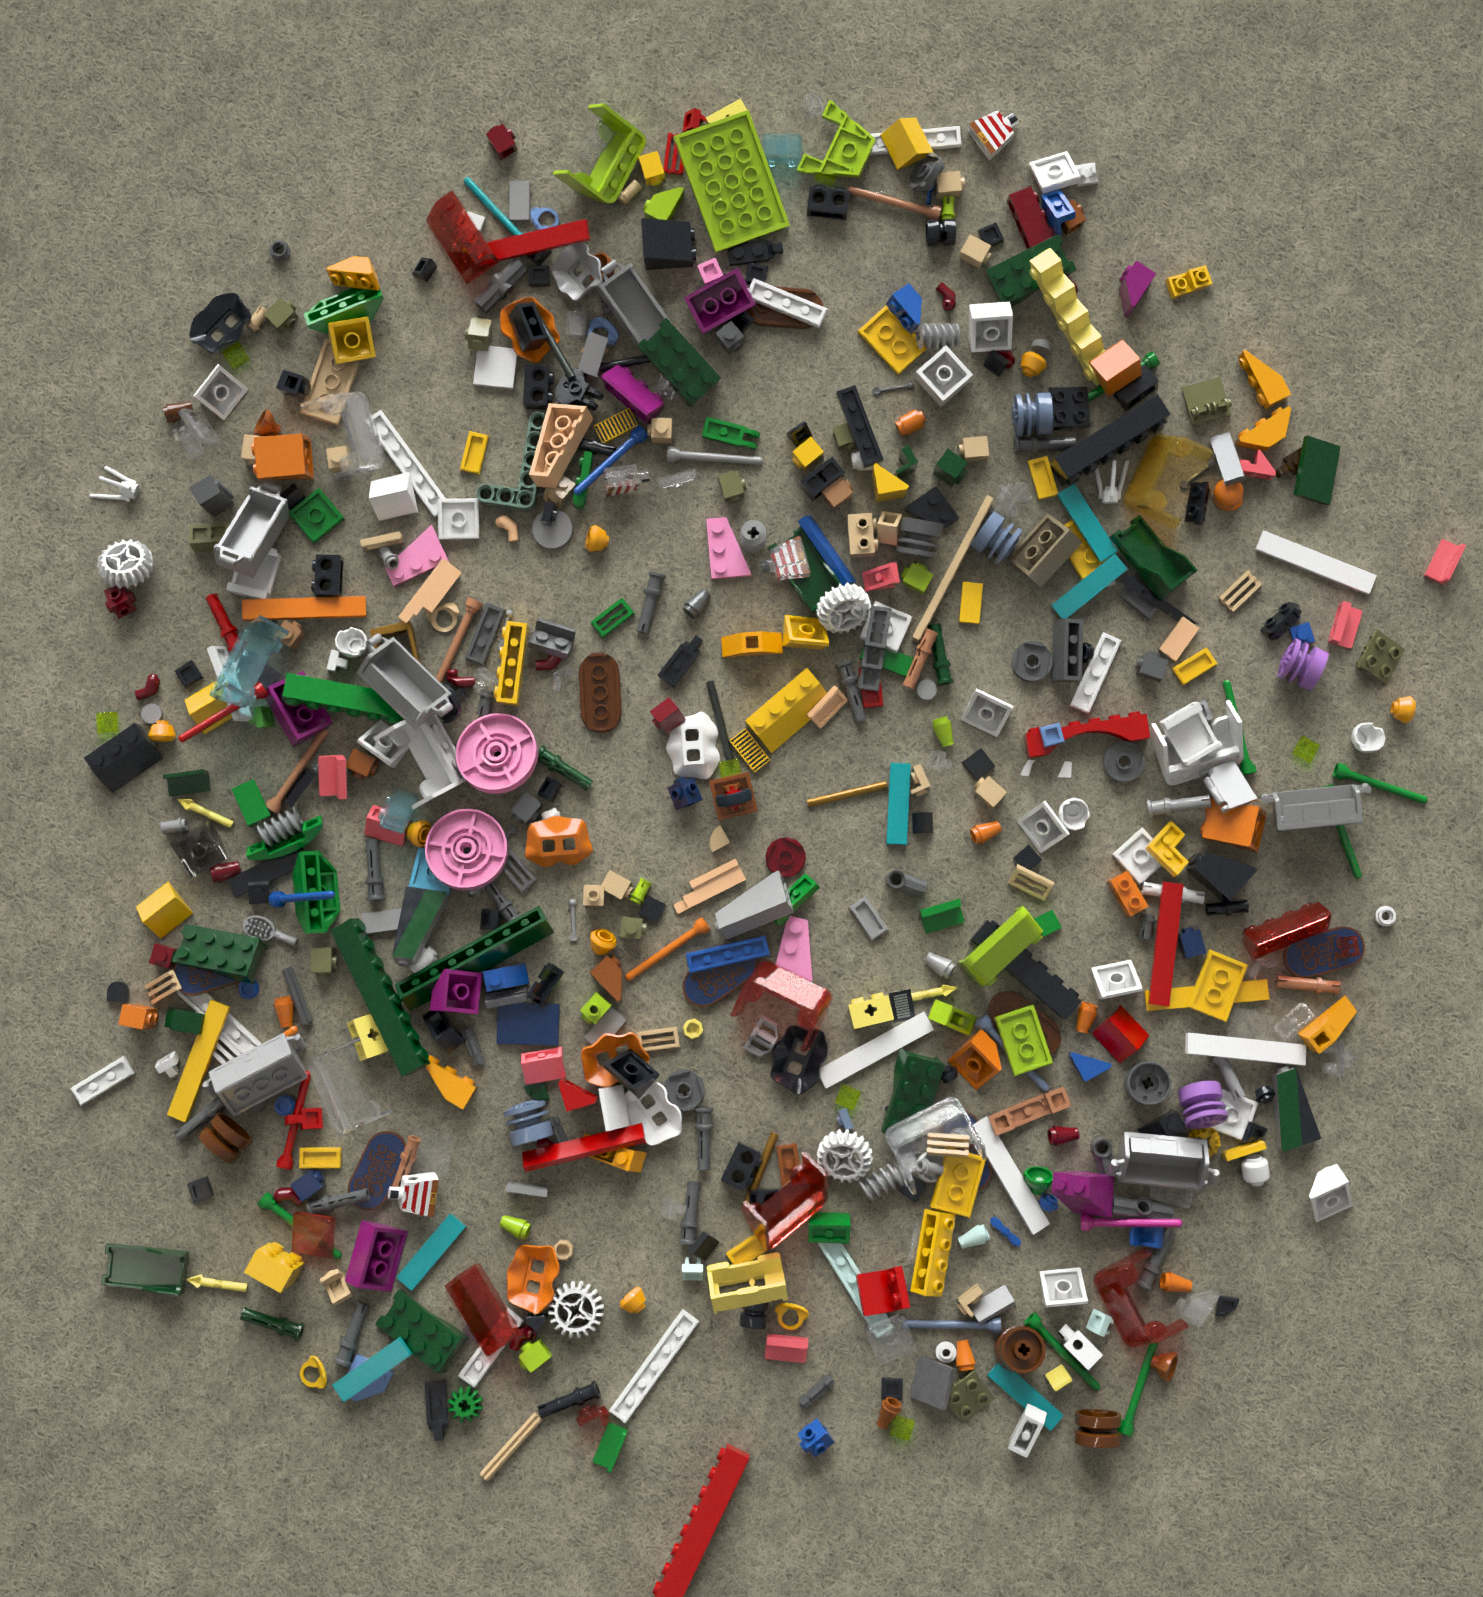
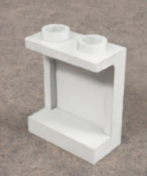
(263, 582)
(1190, 734)

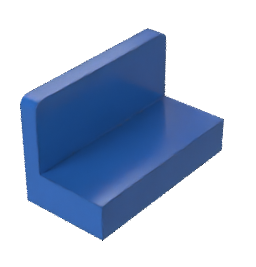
(1057, 209)

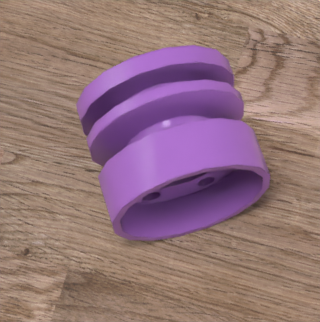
(1299, 663)
(1202, 1104)

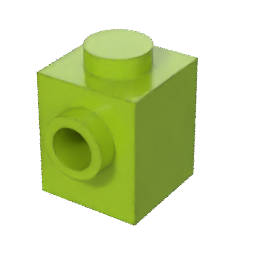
(916, 577)
(595, 1008)
(533, 1355)

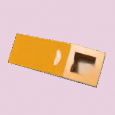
(1268, 383)
(1328, 1026)
(453, 1087)
(625, 1158)

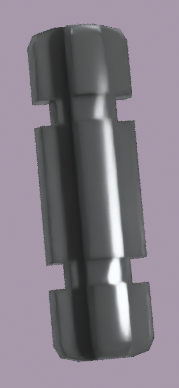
(473, 1047)
(559, 1133)
(816, 1391)

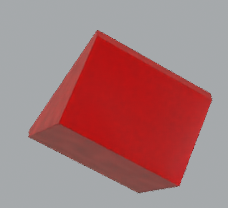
(1120, 1034)
(575, 1096)

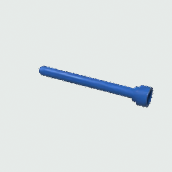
(638, 436)
(279, 898)

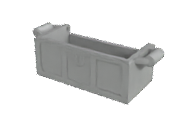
(631, 302)
(253, 530)
(403, 682)
(1317, 806)
(258, 1074)
(1163, 1161)

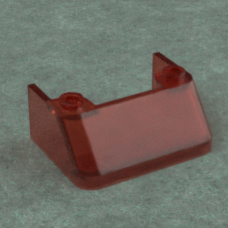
(792, 988)
(790, 1205)
(1112, 1287)

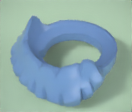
(535, 214)
(600, 322)

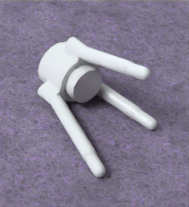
(128, 489)
(1111, 493)

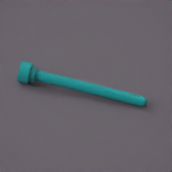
(491, 206)

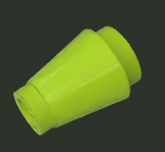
(943, 730)
(517, 1227)

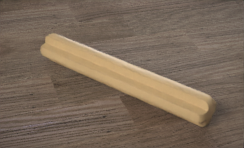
(509, 1448)

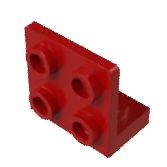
(882, 1291)

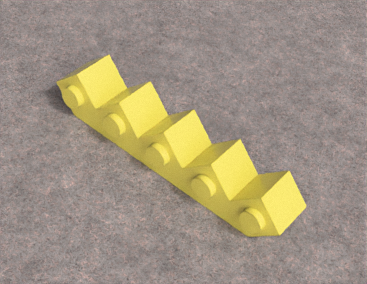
(1068, 310)

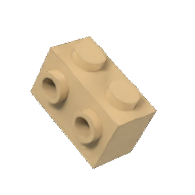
(862, 535)

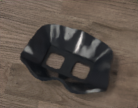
(214, 317)
(785, 1052)

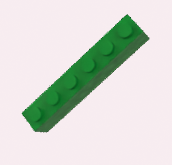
(337, 697)

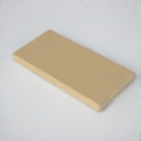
(330, 379)

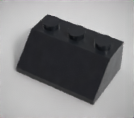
(123, 757)

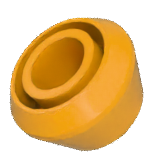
(1032, 364)
(596, 539)
(1403, 709)
(162, 732)
(418, 832)
(602, 941)
(633, 1301)

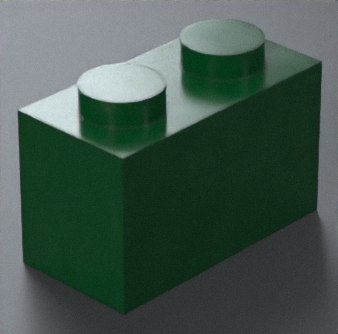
(950, 468)

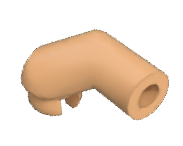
(508, 524)

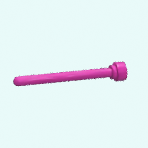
(1089, 1222)

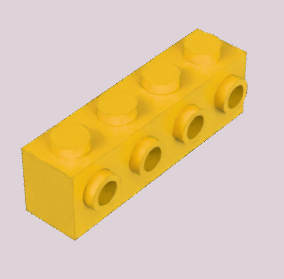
(512, 663)
(933, 1252)

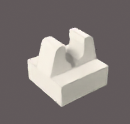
(1087, 173)
(335, 661)
(168, 1064)

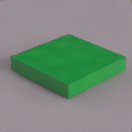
(316, 515)

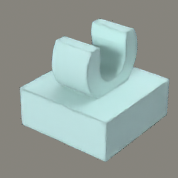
(692, 1271)
(1099, 1322)

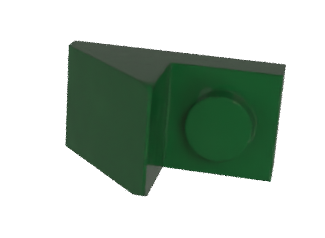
(184, 1020)

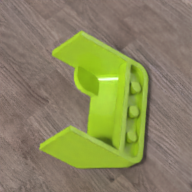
(615, 162)
(1002, 947)

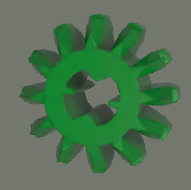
(459, 1398)

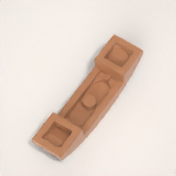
(1029, 1110)

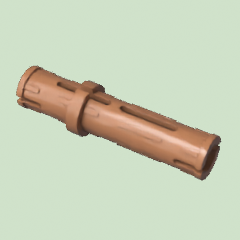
(920, 658)
(1317, 985)
(412, 1144)

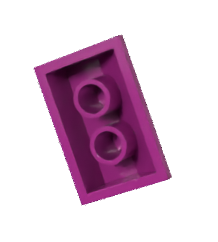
(720, 300)
(633, 393)
(296, 721)
(376, 1256)

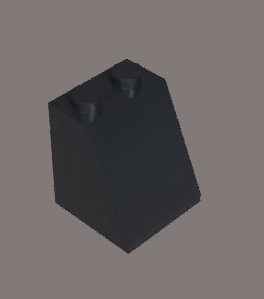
(667, 244)
(1219, 875)

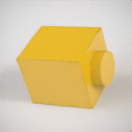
(652, 168)
(807, 454)

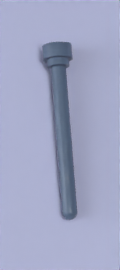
(985, 1024)
(992, 1325)

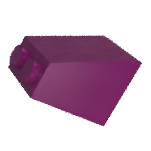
(1084, 1192)

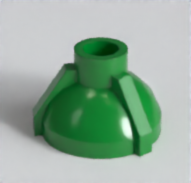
(1038, 1179)

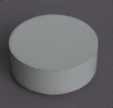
(1041, 346)
(926, 690)
(152, 713)

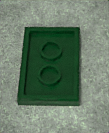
(1316, 470)

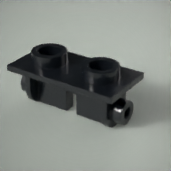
(1197, 499)
(1288, 614)
(549, 978)

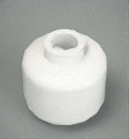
(1255, 1169)

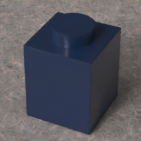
(1191, 942)
(308, 1184)

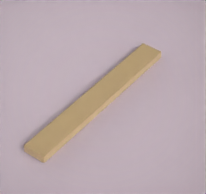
(952, 568)

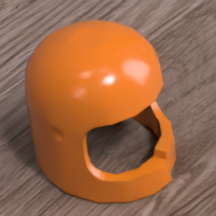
(1227, 496)

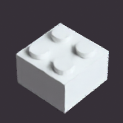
(990, 326)
(943, 376)

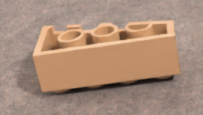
(558, 441)

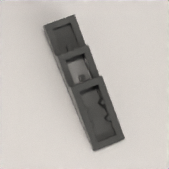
(874, 648)

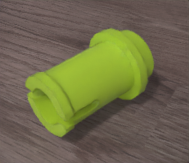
(948, 209)
(640, 891)

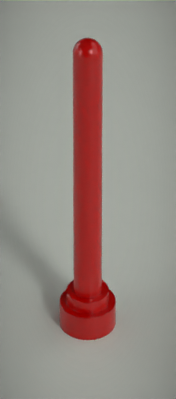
(260, 692)
(285, 1160)

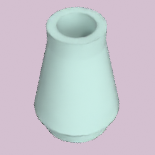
(976, 1236)

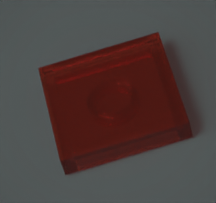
(313, 1234)

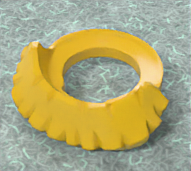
(802, 1313)
(316, 1363)

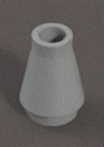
(940, 965)

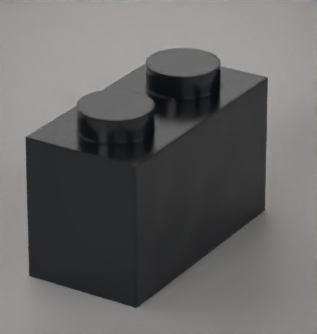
(528, 326)

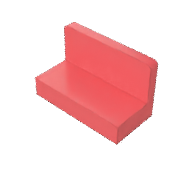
(1444, 561)
(1345, 625)
(332, 776)
(373, 829)
(543, 1065)
(786, 1348)

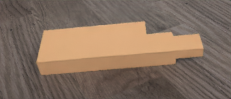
(431, 590)
(711, 885)

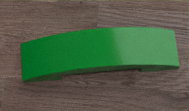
(262, 851)

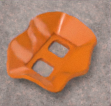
(506, 328)
(557, 829)
(596, 1073)
(520, 1273)

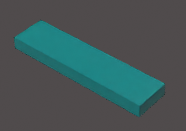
(1086, 523)
(1089, 587)
(898, 803)
(431, 1251)
(372, 1369)
(1025, 1393)

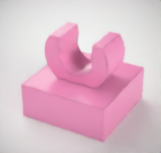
(709, 271)

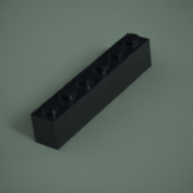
(1035, 977)

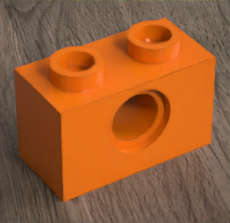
(1127, 893)
(138, 1016)

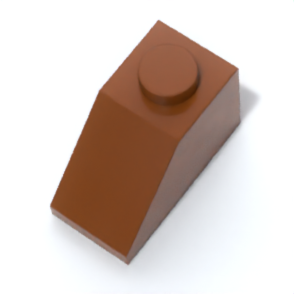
(610, 976)

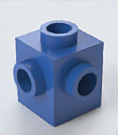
(815, 1438)

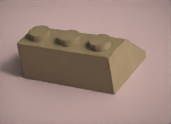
(1044, 550)

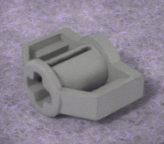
(762, 1037)

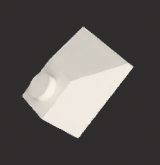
(1330, 1193)

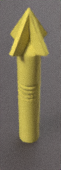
(189, 804)
(944, 990)
(198, 1281)

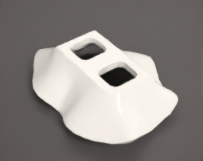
(706, 744)
(639, 1114)

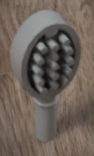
(266, 930)

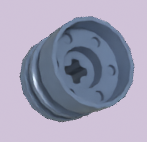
(1032, 414)
(996, 538)
(528, 1122)

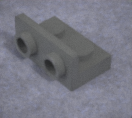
(552, 638)

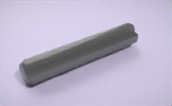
(297, 996)

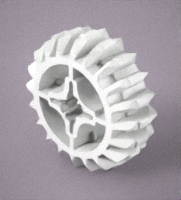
(125, 563)
(842, 604)
(846, 1163)
(584, 1313)

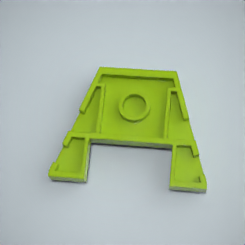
(847, 151)

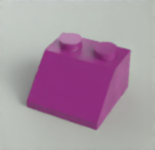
(1133, 285)
(456, 992)

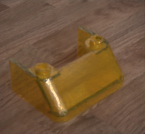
(1141, 490)

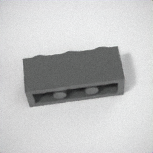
(212, 495)
(1067, 650)

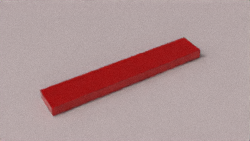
(541, 240)
(1165, 943)
(583, 1147)

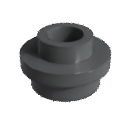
(275, 246)

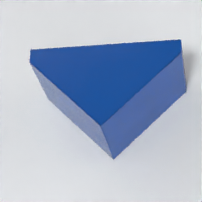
(1088, 1067)

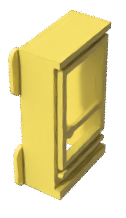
(767, 1266)

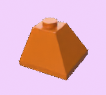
(977, 1059)

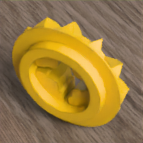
(1214, 1139)

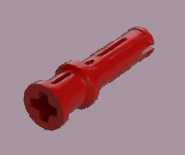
(228, 632)

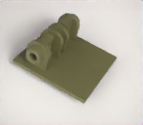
(1206, 401)
(1380, 656)
(969, 1396)

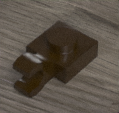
(1291, 464)

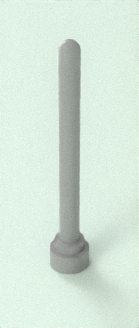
(675, 454)

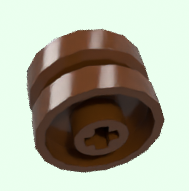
(225, 1138)
(1031, 1347)
(1098, 1428)

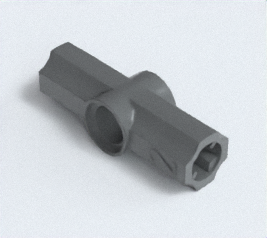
(500, 285)
(1130, 1209)

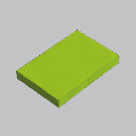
(1023, 1040)

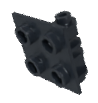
(1070, 407)

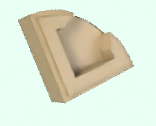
(718, 839)

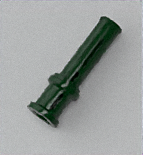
(941, 663)
(555, 763)
(281, 1325)

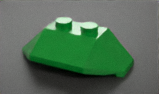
(343, 306)
(315, 874)

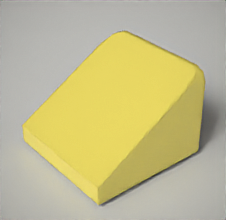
(1058, 1377)

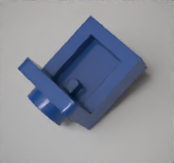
(1146, 1236)

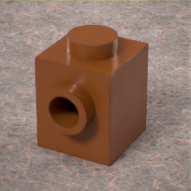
(1074, 224)
(362, 764)

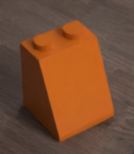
(283, 457)
(1235, 828)

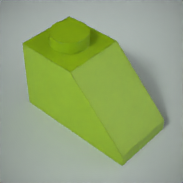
(664, 204)
(952, 1017)

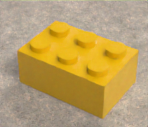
(275, 1266)

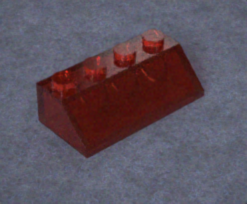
(461, 237)
(1286, 930)
(483, 1309)

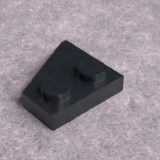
(933, 507)

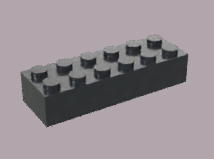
(1109, 440)

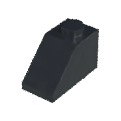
(443, 1030)
(1167, 1124)

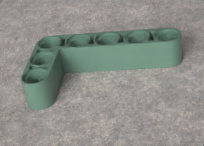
(523, 490)

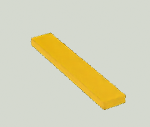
(1249, 991)
(198, 1061)

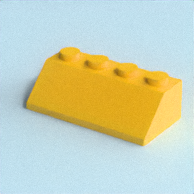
(786, 711)

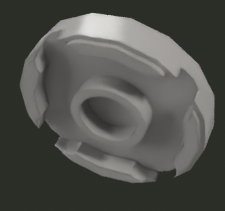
(555, 535)

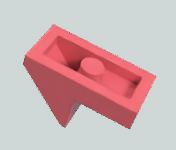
(1260, 468)
(881, 577)

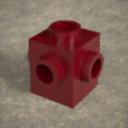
(121, 604)

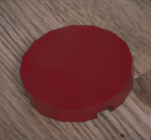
(786, 856)

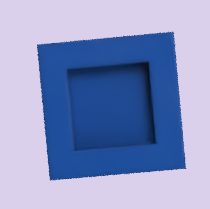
(1302, 632)

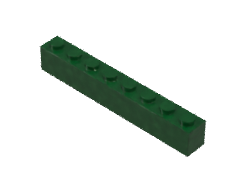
(477, 955)
(380, 996)

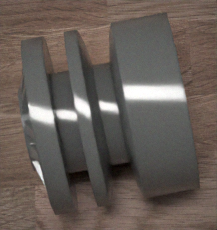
(919, 538)
(1156, 1075)

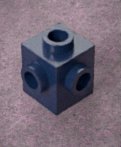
(684, 793)

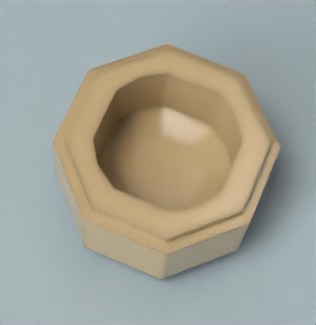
(563, 1249)

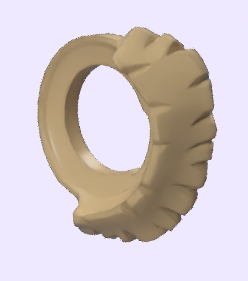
(451, 608)

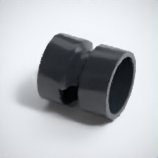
(934, 229)
(754, 1316)

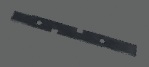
(1152, 598)

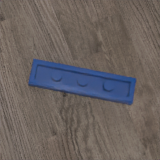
(826, 550)
(727, 954)

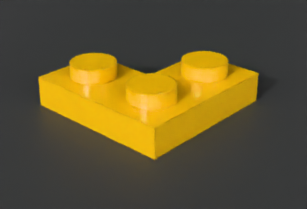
(1163, 849)

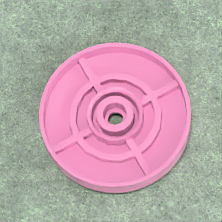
(496, 734)
(455, 833)

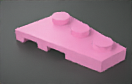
(724, 551)
(418, 558)
(795, 948)

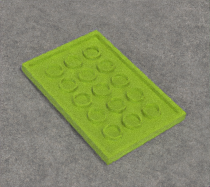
(731, 181)

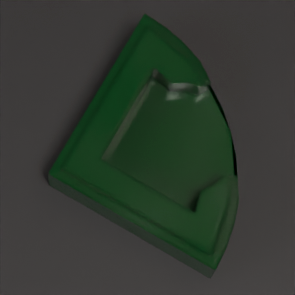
(537, 1091)

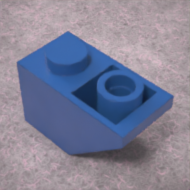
(906, 307)

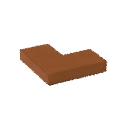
(787, 1160)

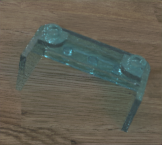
(247, 661)

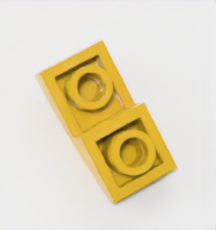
(1188, 282)

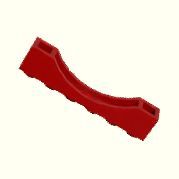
(1129, 729)

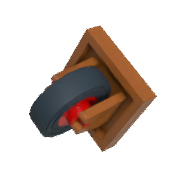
(733, 795)

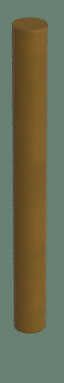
(847, 793)
(765, 1155)

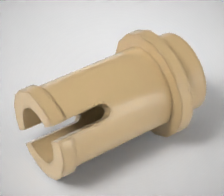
(629, 192)
(256, 319)

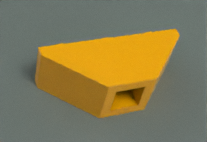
(354, 273)
(1266, 432)
(752, 644)

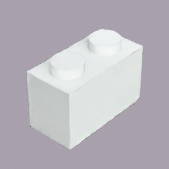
(1027, 1430)

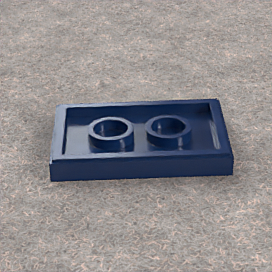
(528, 1024)

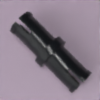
(596, 447)
(1227, 908)

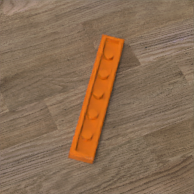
(304, 608)

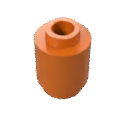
(910, 422)

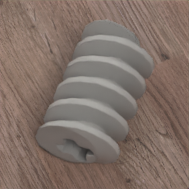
(937, 335)
(747, 530)
(281, 828)
(881, 1182)

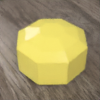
(693, 1028)

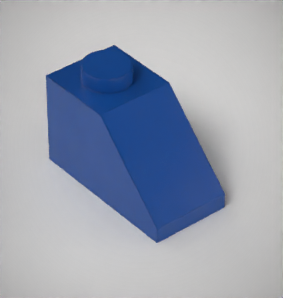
(506, 977)

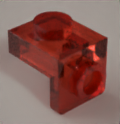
(587, 1414)

